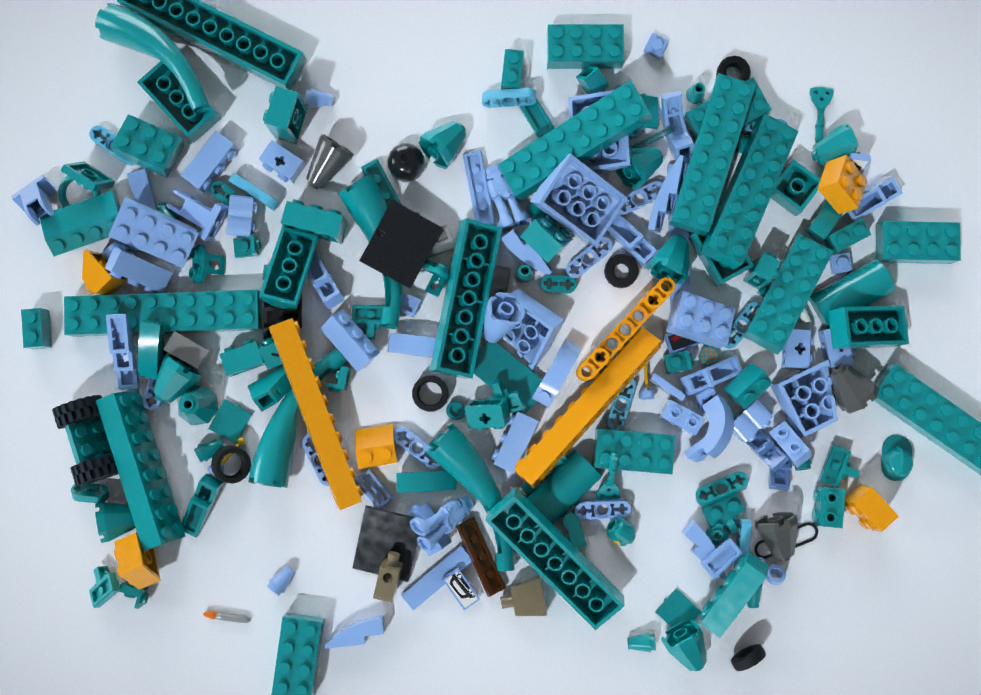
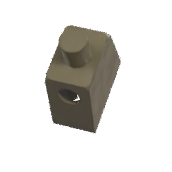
(388, 578)
(526, 598)

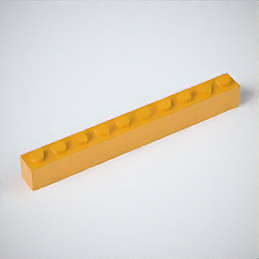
(587, 408)
(315, 414)

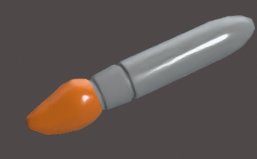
(227, 617)

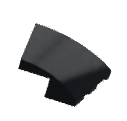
(274, 315)

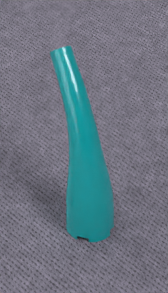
(137, 33)
(367, 209)
(275, 450)
(464, 463)

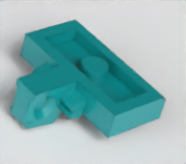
(369, 317)
(514, 398)
(837, 467)
(724, 512)
(105, 586)

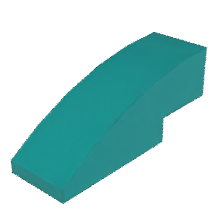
(823, 222)
(150, 348)
(425, 481)
(201, 504)

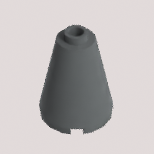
(327, 161)

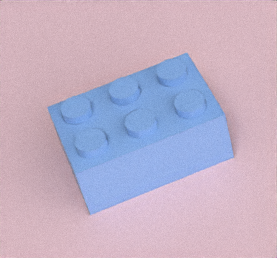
(700, 319)

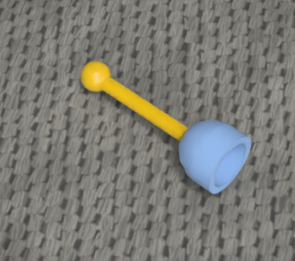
(646, 391)
(241, 441)

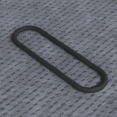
(797, 545)

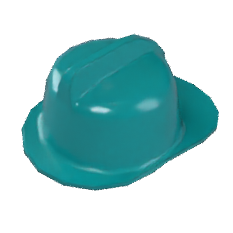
(896, 458)

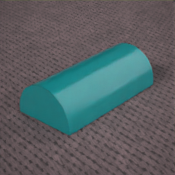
(289, 268)
(855, 289)
(564, 487)

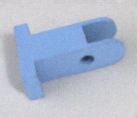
(35, 199)
(200, 214)

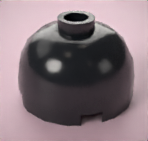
(406, 162)

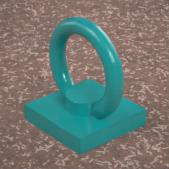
(85, 176)

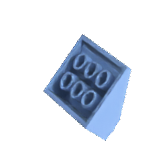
(614, 156)
(579, 200)

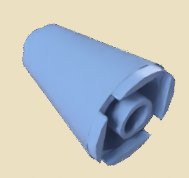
(501, 316)

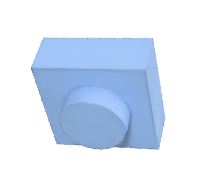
(655, 46)
(840, 263)
(409, 304)
(704, 396)

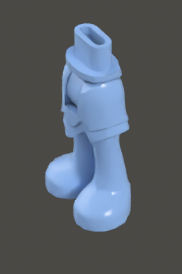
(500, 192)
(447, 517)

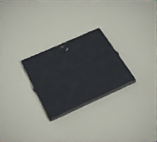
(401, 244)
(382, 533)

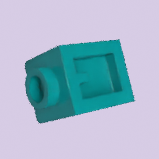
(246, 246)
(678, 361)
(342, 377)
(132, 592)

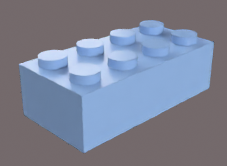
(154, 232)

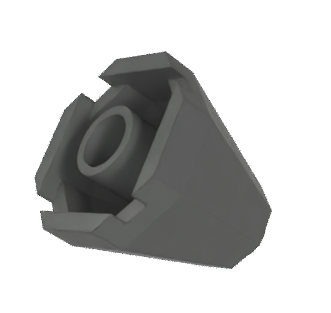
(852, 388)
(779, 534)

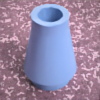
(317, 98)
(280, 581)

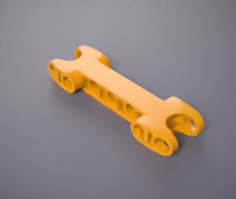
(658, 296)

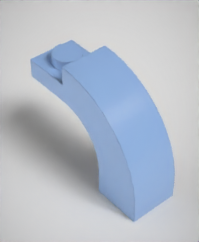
(672, 114)
(557, 373)
(719, 431)

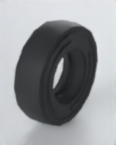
(735, 61)
(621, 282)
(748, 657)

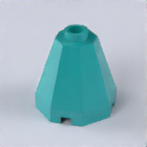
(443, 143)
(835, 145)
(643, 165)
(671, 260)
(174, 379)
(197, 405)
(113, 520)
(686, 645)

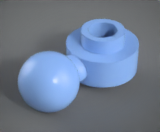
(775, 569)

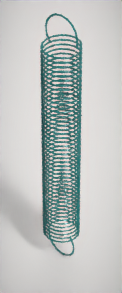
(658, 134)

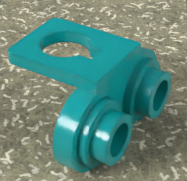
(201, 266)
(438, 272)

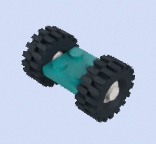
(86, 440)

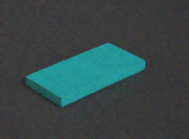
(496, 363)

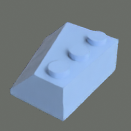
(535, 332)
(807, 399)

